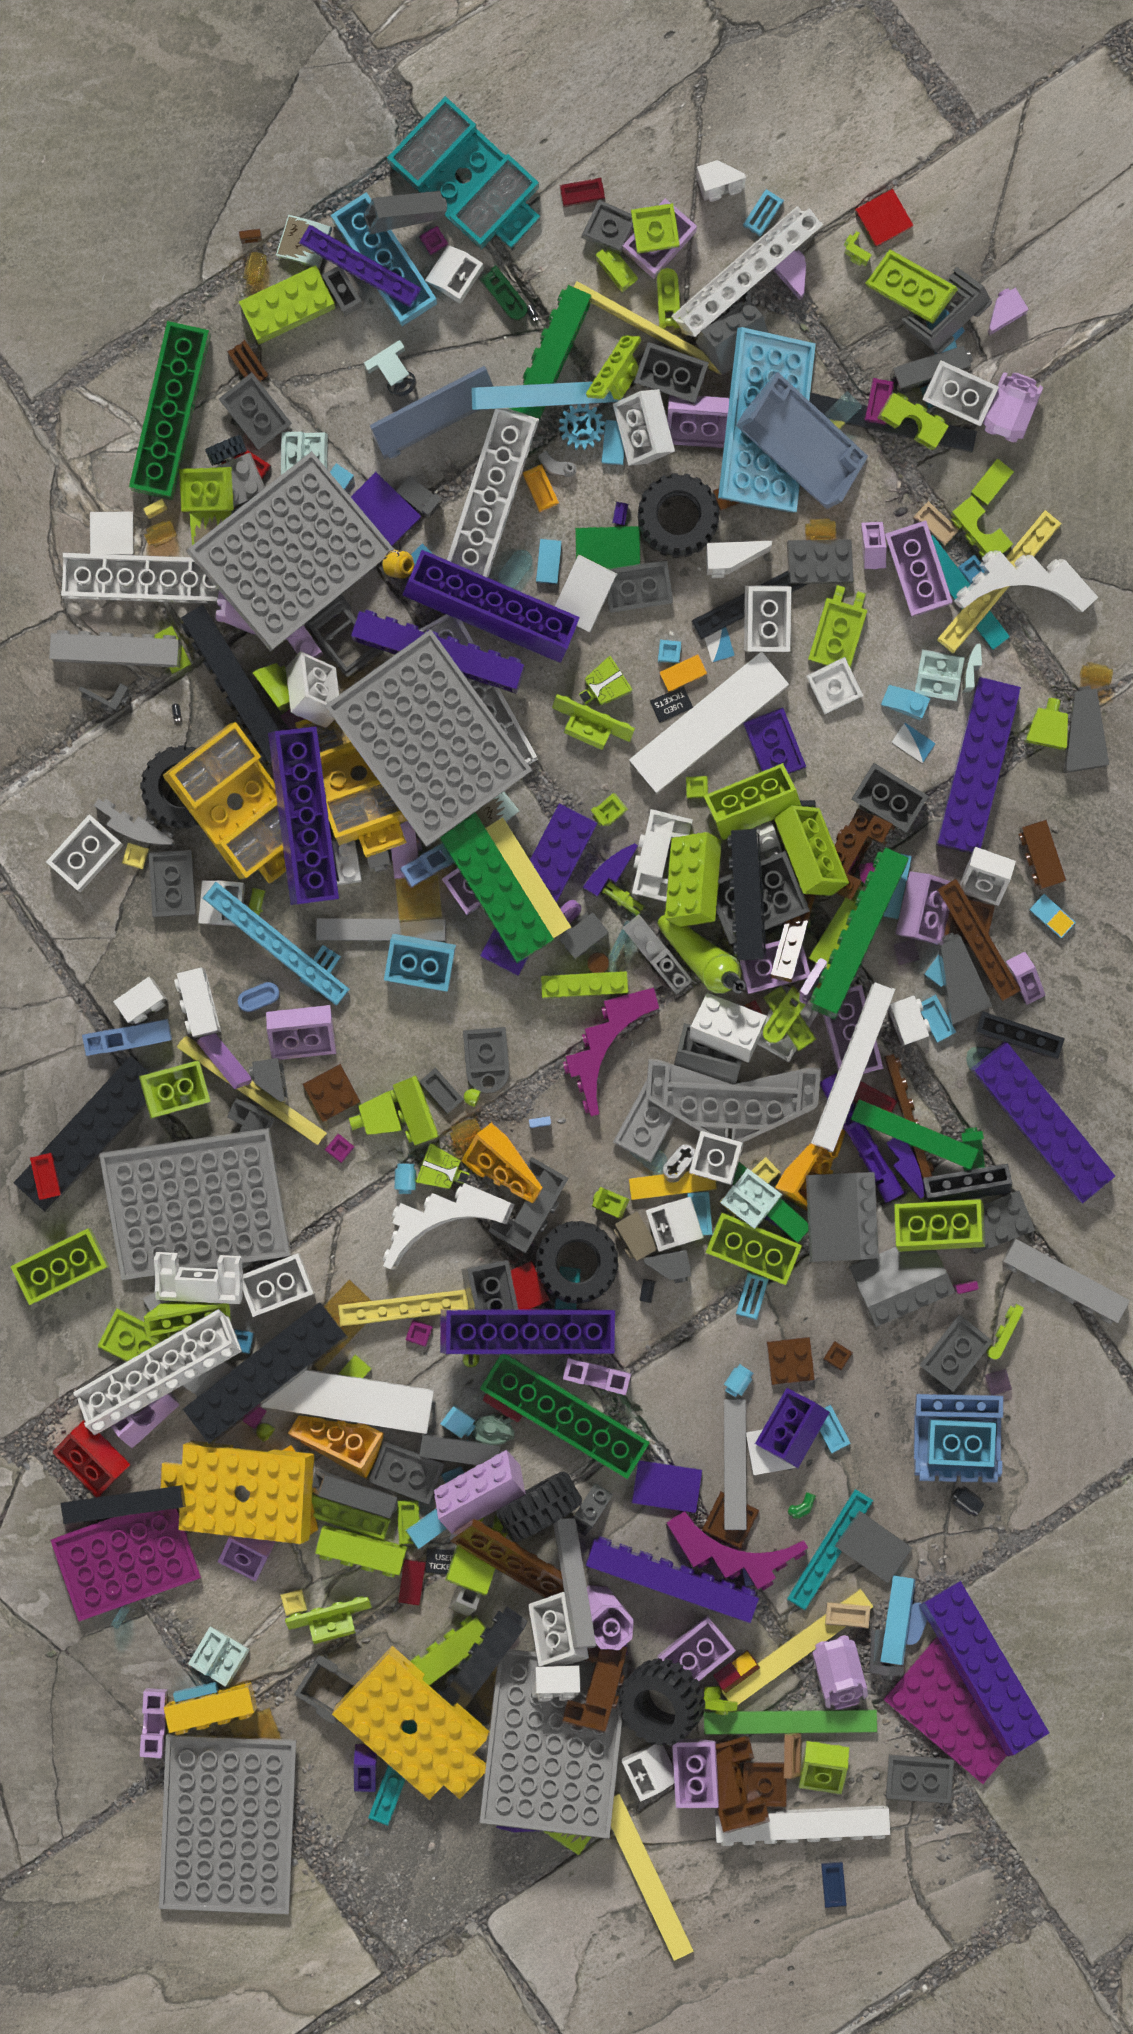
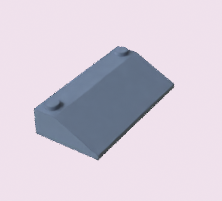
(428, 414)
(802, 441)

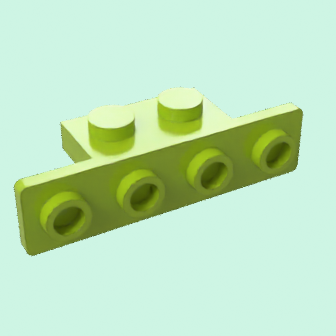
(617, 371)
(589, 724)
(331, 1621)

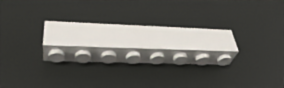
(812, 1825)

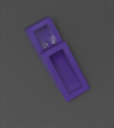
(610, 869)
(907, 1165)

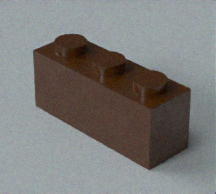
(1041, 855)

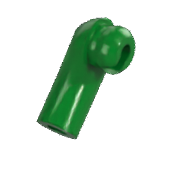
(803, 1509)

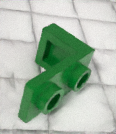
(974, 1139)

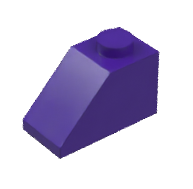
(364, 1768)

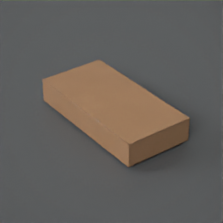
(792, 1755)

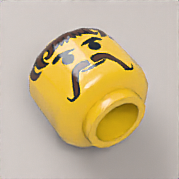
(398, 564)

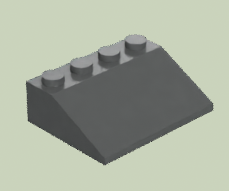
(781, 895)
(842, 1217)
(900, 1282)

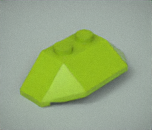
(175, 1316)

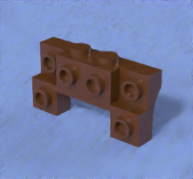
(853, 844)
(601, 1691)
(734, 1808)

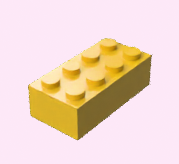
(215, 1707)

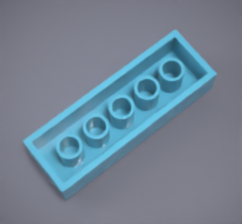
(386, 251)

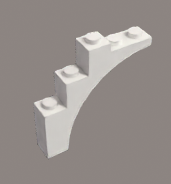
(1000, 573)
(439, 1210)

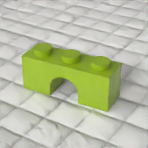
(929, 427)
(966, 517)

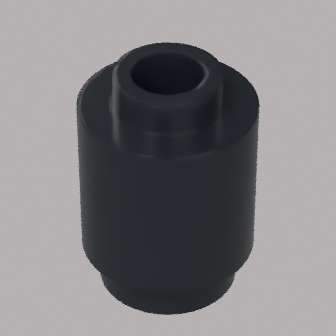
(967, 1501)

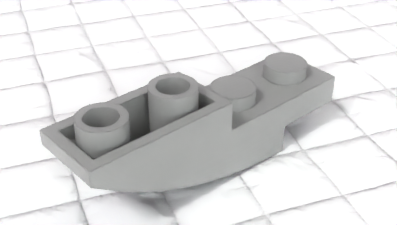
(141, 830)
(657, 954)

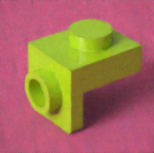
(857, 254)
(609, 810)
(610, 1202)
(713, 1701)

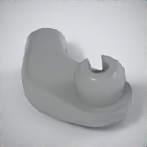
(556, 468)

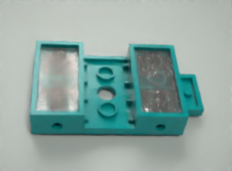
(499, 185)

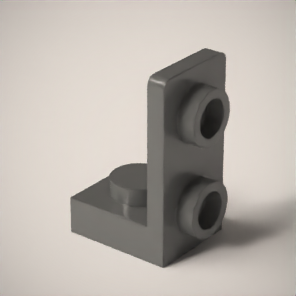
(419, 497)
(591, 1508)

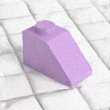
(792, 272)
(1007, 309)
(873, 545)
(1026, 977)

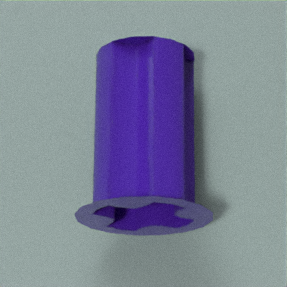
(620, 513)

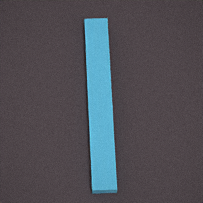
(534, 395)
(275, 943)

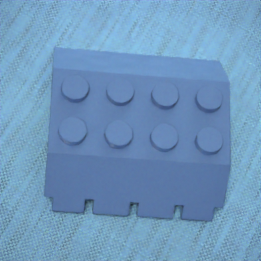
(955, 1407)

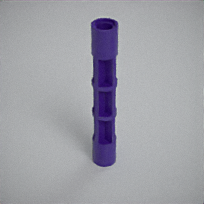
(868, 1150)

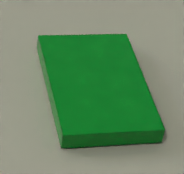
(609, 545)

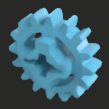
(589, 432)

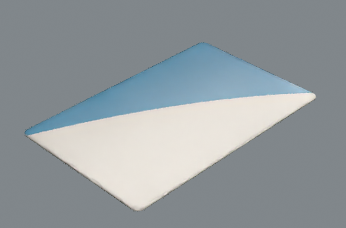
(719, 645)
(913, 742)

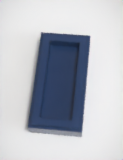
(833, 1884)

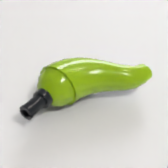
(713, 966)

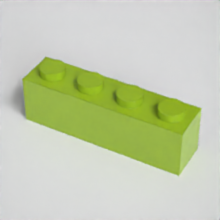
(830, 937)
(584, 984)
(450, 1651)

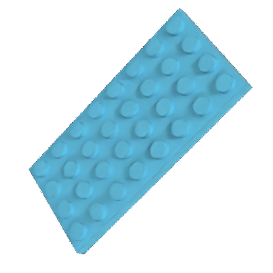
(747, 470)

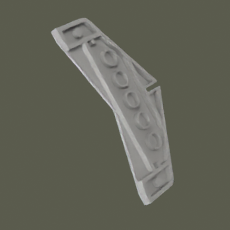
(745, 1106)

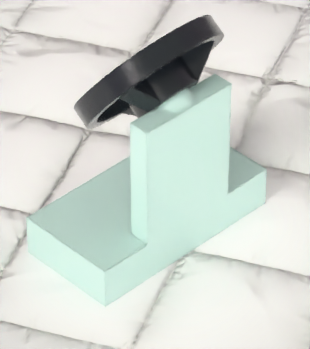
(392, 369)

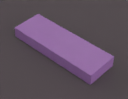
(224, 1061)

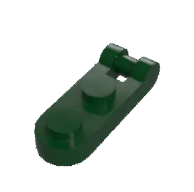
(504, 294)

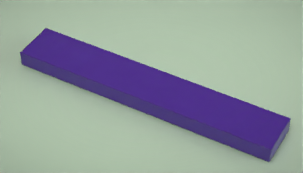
(360, 266)

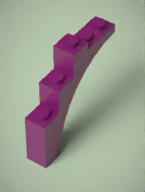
(621, 1013)
(759, 1566)

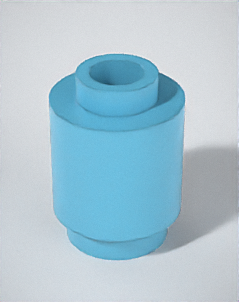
(405, 1178)
(738, 1380)

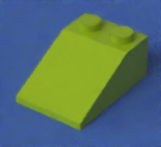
(274, 681)
(174, 1089)

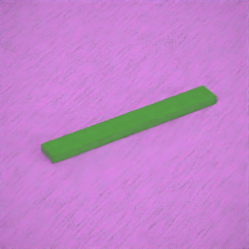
(791, 1721)

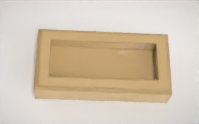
(937, 523)
(847, 1615)

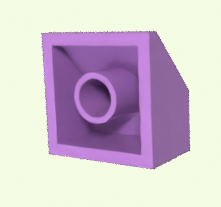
(246, 1555)

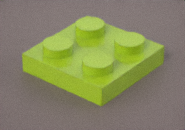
(655, 228)

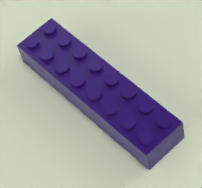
(491, 606)
(473, 663)
(978, 765)
(303, 815)
(554, 862)
(1043, 1122)
(527, 1331)
(672, 1580)
(984, 1669)

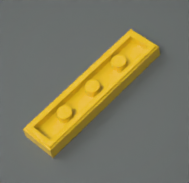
(658, 1186)

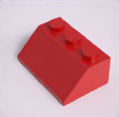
(91, 1459)

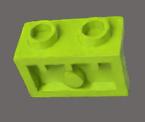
(616, 269)

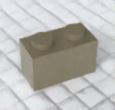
(636, 1236)

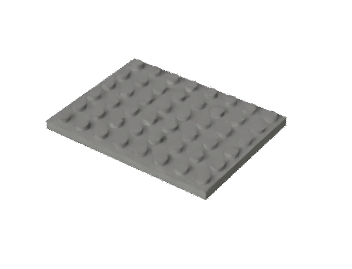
(290, 550)
(428, 738)
(195, 1202)
(542, 1769)
(227, 1824)

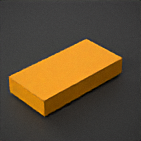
(540, 488)
(683, 673)

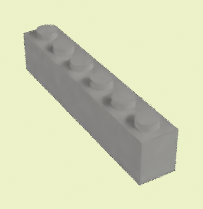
(115, 649)
(1066, 1281)

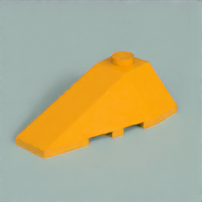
(496, 1157)
(811, 1161)
(344, 1443)

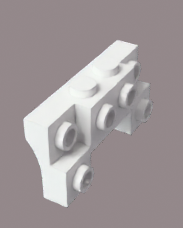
(655, 846)
(198, 1284)

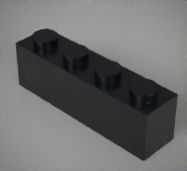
(1019, 1035)
(968, 1184)

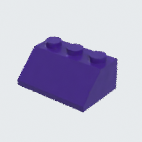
(792, 1427)

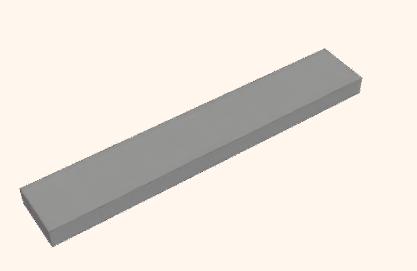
(378, 929)
(734, 1464)
(574, 1583)

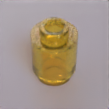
(255, 268)
(820, 529)
(160, 534)
(1096, 674)
(465, 1131)

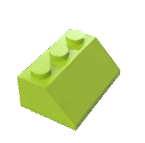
(414, 1111)

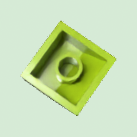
(824, 1767)

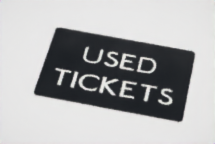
(671, 704)
(438, 1560)

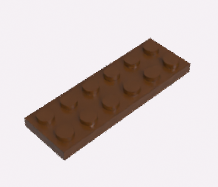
(509, 1558)

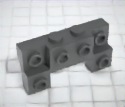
(249, 1116)
(533, 1215)

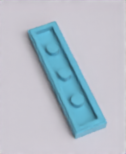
(898, 1620)

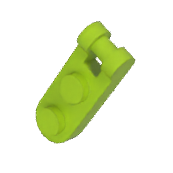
(667, 296)
(782, 1017)
(1004, 1332)

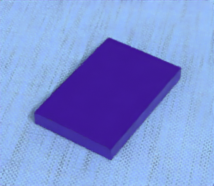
(385, 508)
(774, 742)
(667, 1486)

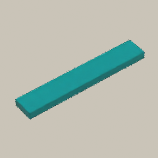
(989, 626)
(827, 1552)
(390, 1787)

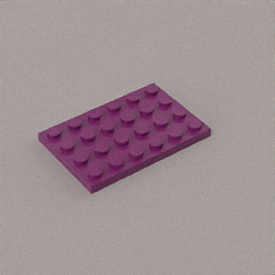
(124, 1560)
(943, 1709)

